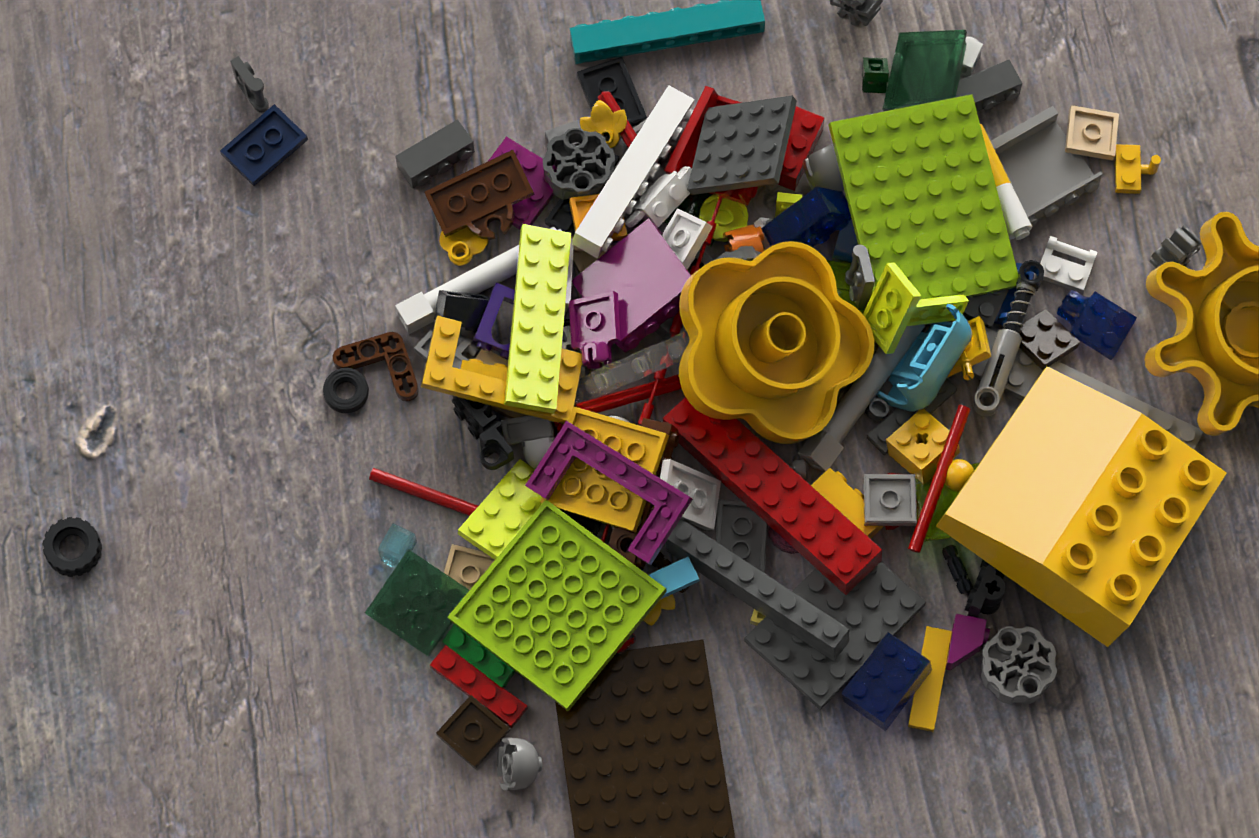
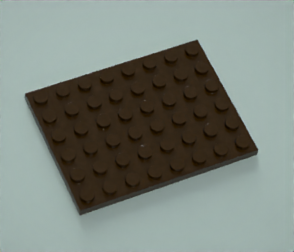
(647, 749)

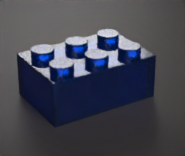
(810, 218)
(886, 681)

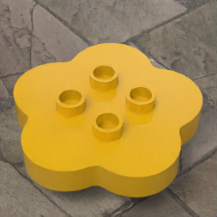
(771, 341)

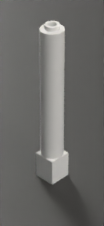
(420, 309)

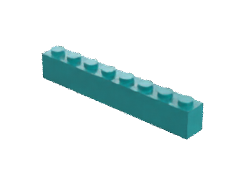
(666, 29)

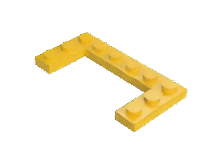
(444, 378)

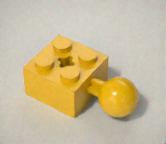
(919, 447)

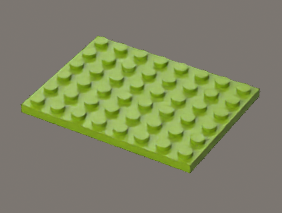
(926, 197)

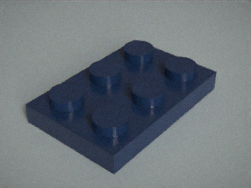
(264, 145)

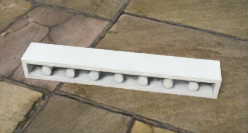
(632, 172)

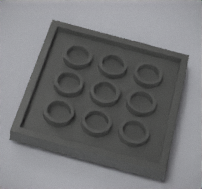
(742, 145)

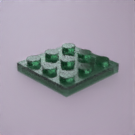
(417, 602)

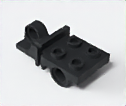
(484, 427)
(989, 593)

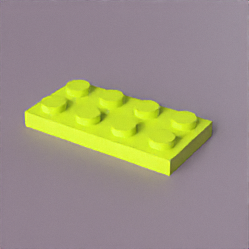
(502, 512)

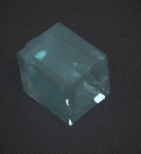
(396, 544)

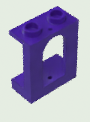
(483, 335)

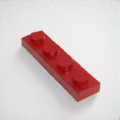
(475, 683)

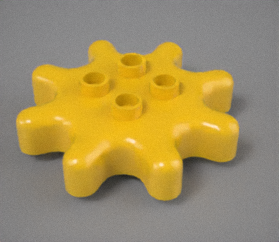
(1215, 323)

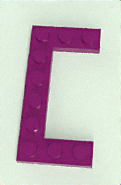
(668, 501)

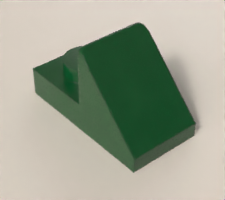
(875, 75)

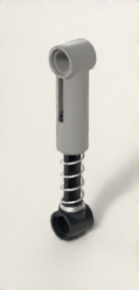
(1007, 340)

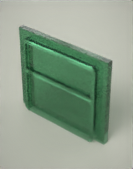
(925, 68)

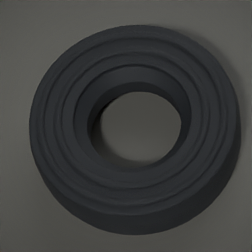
(345, 405)

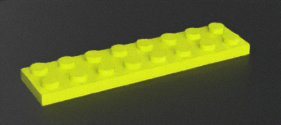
(538, 319)

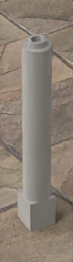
(825, 446)

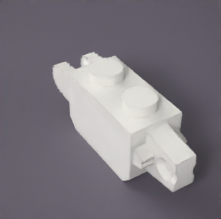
(661, 198)

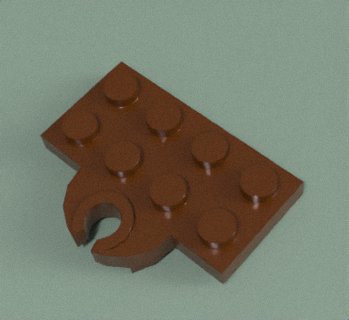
(481, 197)

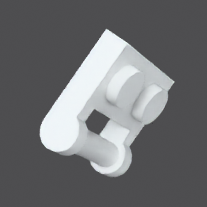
(1064, 272)

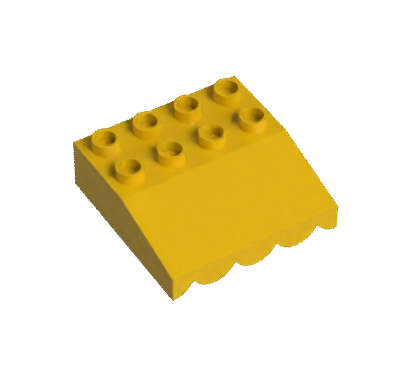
(1082, 503)

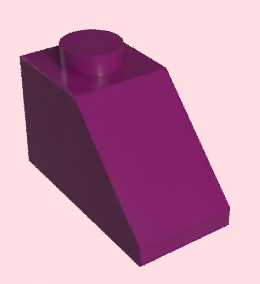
(966, 639)

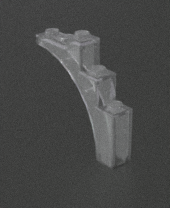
(632, 368)

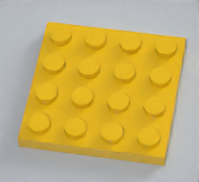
(593, 494)

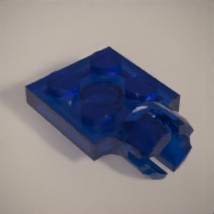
(1096, 321)

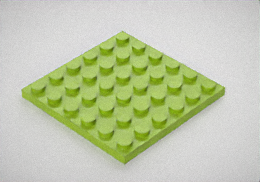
(557, 604)

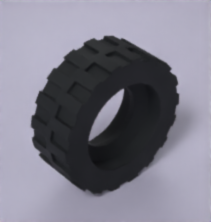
(66, 528)

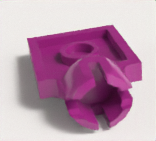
(595, 327)

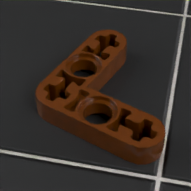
(390, 355)

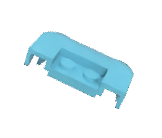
(928, 363)

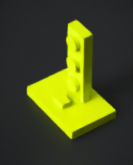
(898, 305)

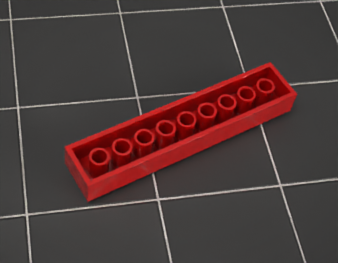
(777, 495)

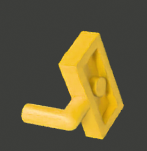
(1129, 168)

